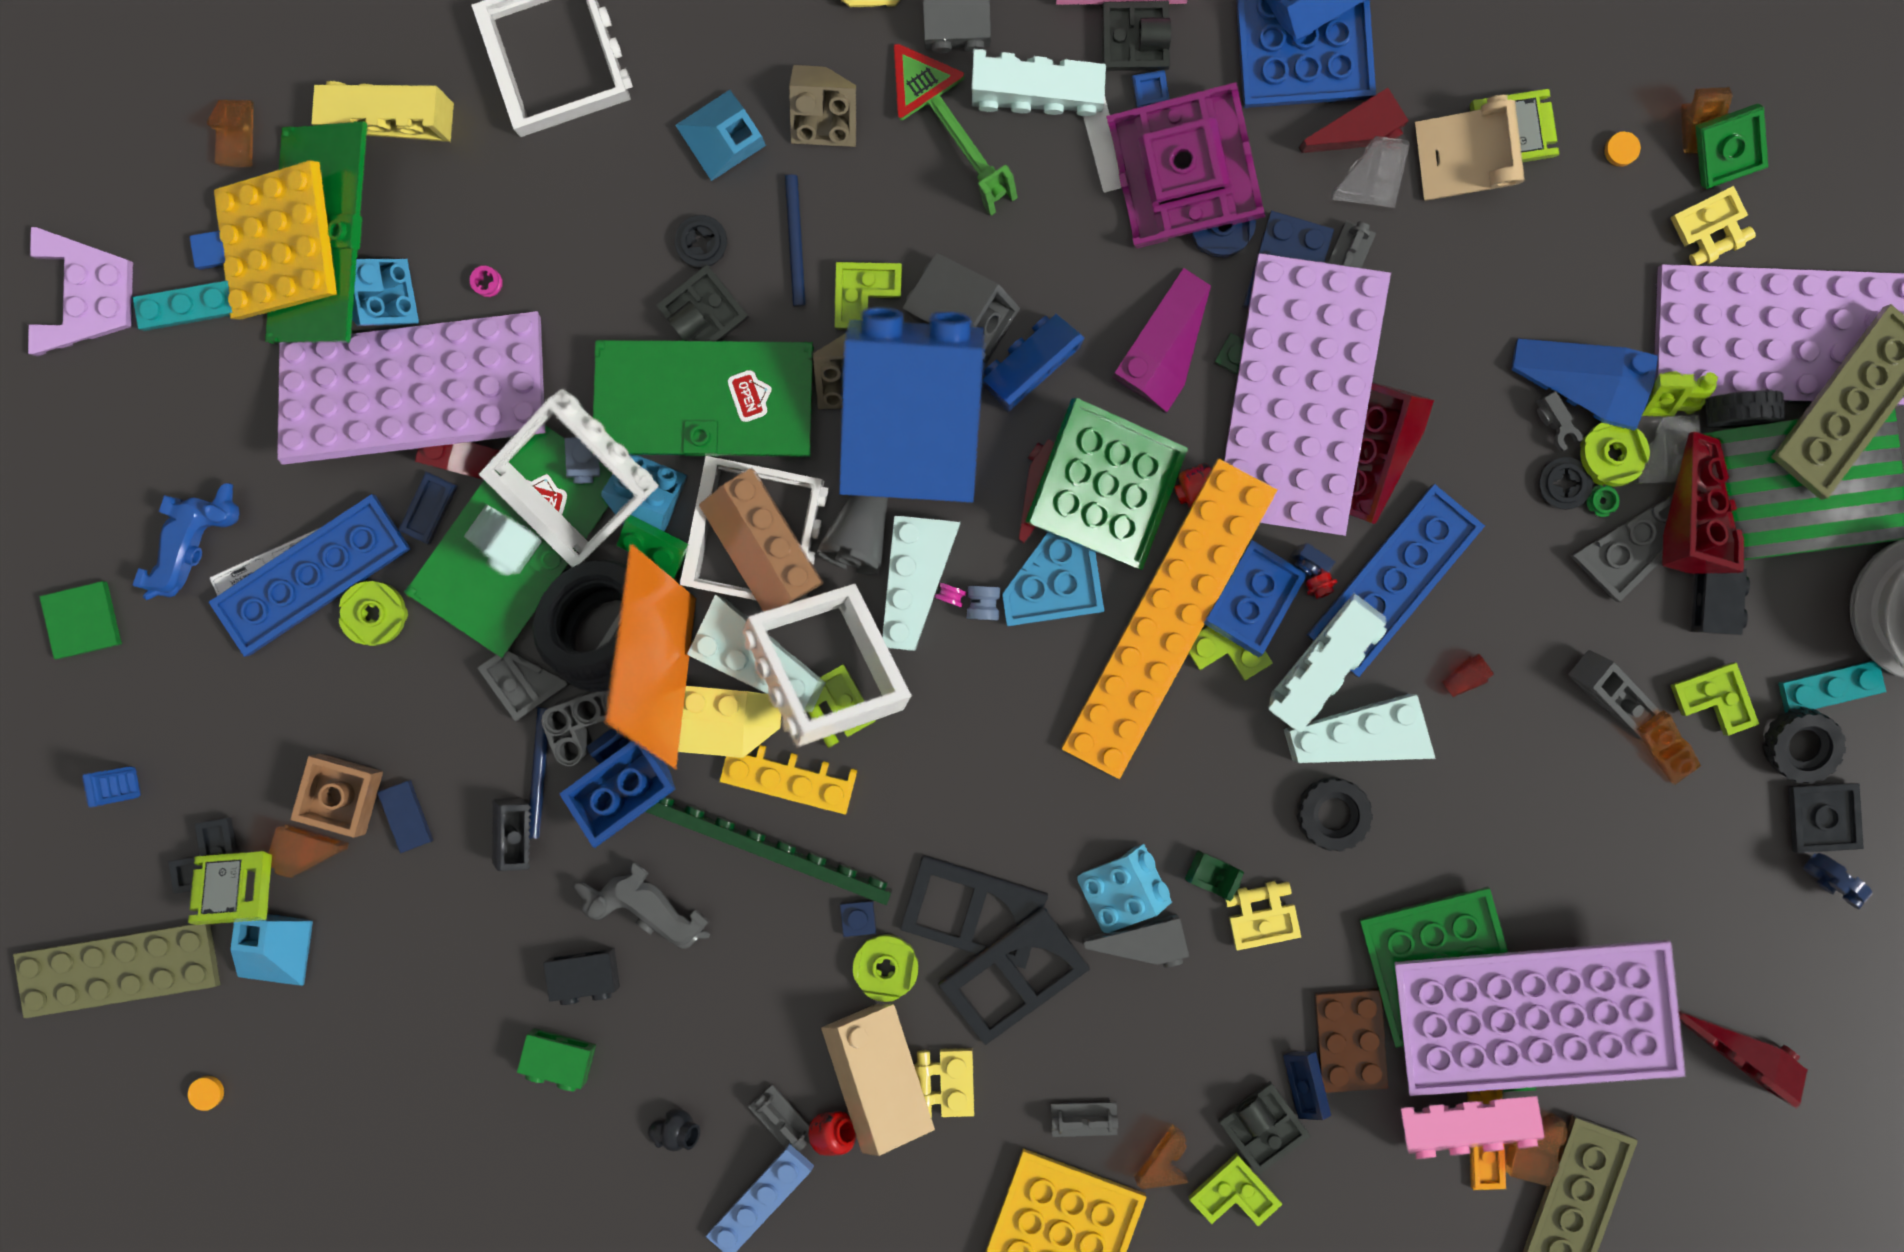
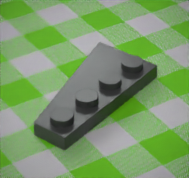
(1626, 553)

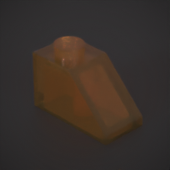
(301, 850)

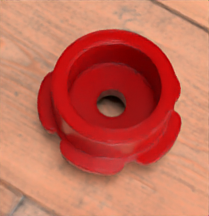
(1321, 585)

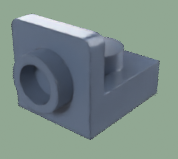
(580, 462)

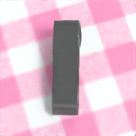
(575, 728)

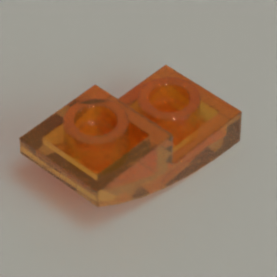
(1668, 747)

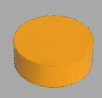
(1622, 149)
(205, 1093)

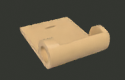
(1474, 150)

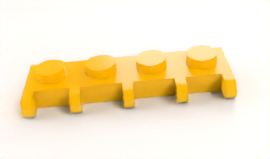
(789, 781)

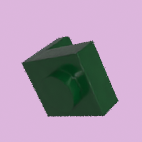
(1214, 875)

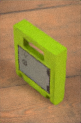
(1534, 124)
(221, 888)

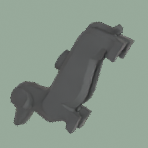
(646, 903)

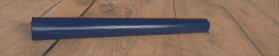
(795, 240)
(538, 776)

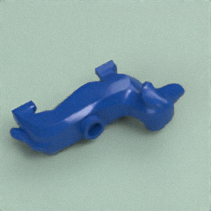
(181, 539)

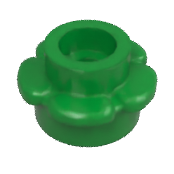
(1611, 500)

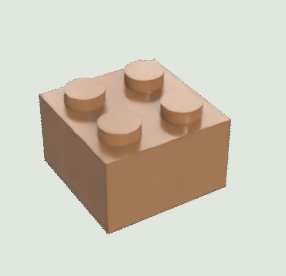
(336, 795)

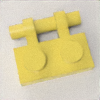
(1708, 217)
(1266, 925)
(956, 1081)

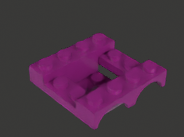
(1215, 134)

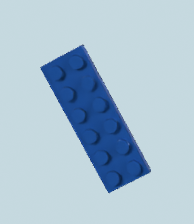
(1408, 565)
(309, 575)

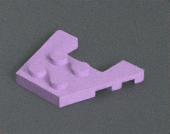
(95, 293)

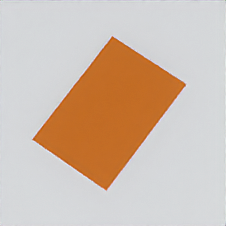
(652, 658)

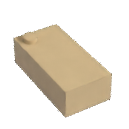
(878, 1079)

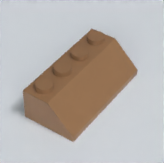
(760, 541)

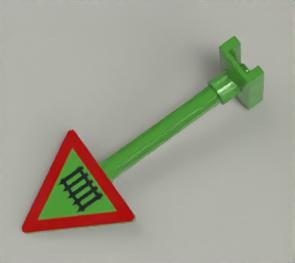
(921, 83)

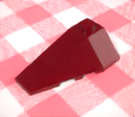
(1389, 439)
(1700, 521)
(1765, 1063)

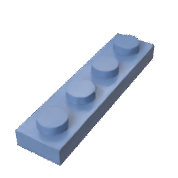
(760, 1200)

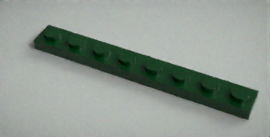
(781, 853)

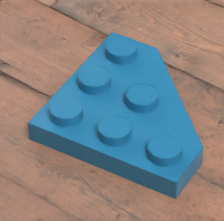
(1054, 584)

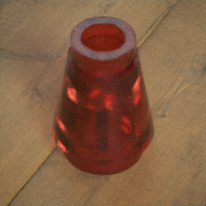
(1468, 675)

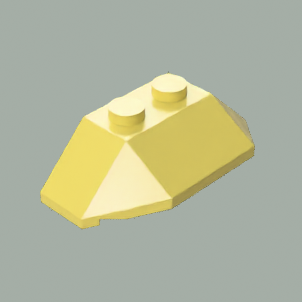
(726, 721)

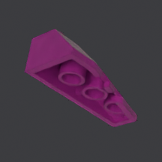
(1164, 349)

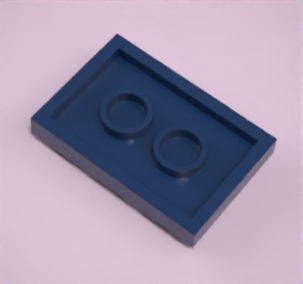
(1292, 239)

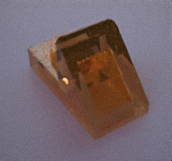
(1706, 105)
(233, 132)
(1158, 1169)

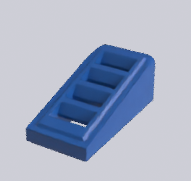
(111, 786)

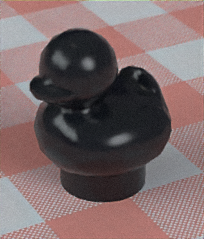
(675, 1132)

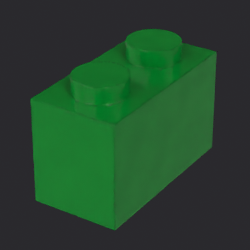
(556, 1059)

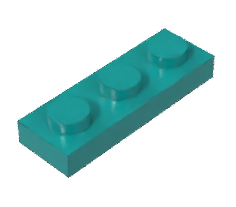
(182, 306)
(1833, 686)

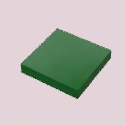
(1732, 146)
(80, 620)

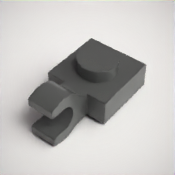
(1555, 414)

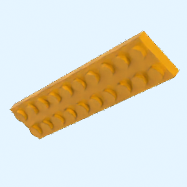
(1169, 618)

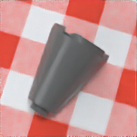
(857, 535)

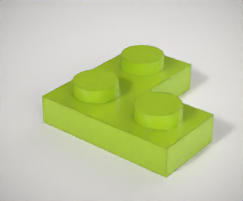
(860, 282)
(1212, 646)
(1724, 691)
(1235, 1184)

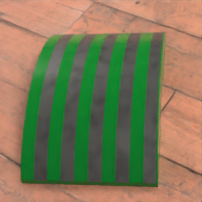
(1787, 518)

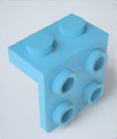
(1125, 890)

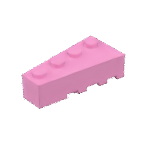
(1473, 1126)

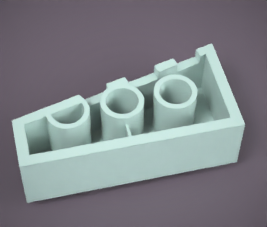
(1037, 84)
(502, 541)
(915, 570)
(722, 647)
(1327, 662)
(1368, 733)

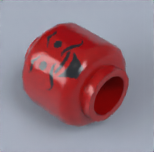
(1191, 483)
(832, 1133)

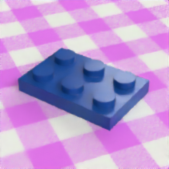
(1255, 599)

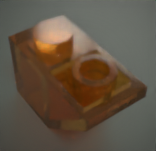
(1539, 1162)

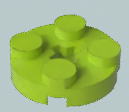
(1603, 468)
(353, 613)
(870, 978)

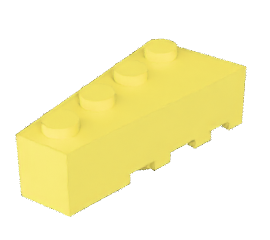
(386, 109)

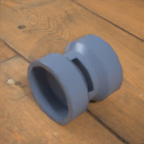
(983, 603)

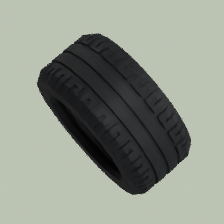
(562, 611)

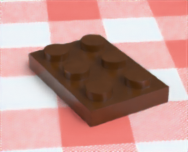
(1351, 1040)

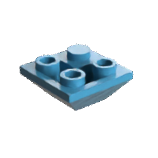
(721, 135)
(383, 293)
(659, 505)
(272, 949)

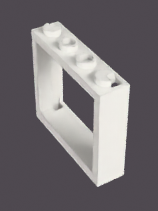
(489, 10)
(536, 508)
(700, 524)
(870, 642)

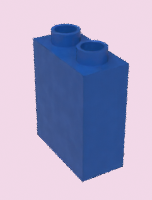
(911, 406)

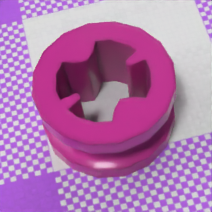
(493, 287)
(950, 594)

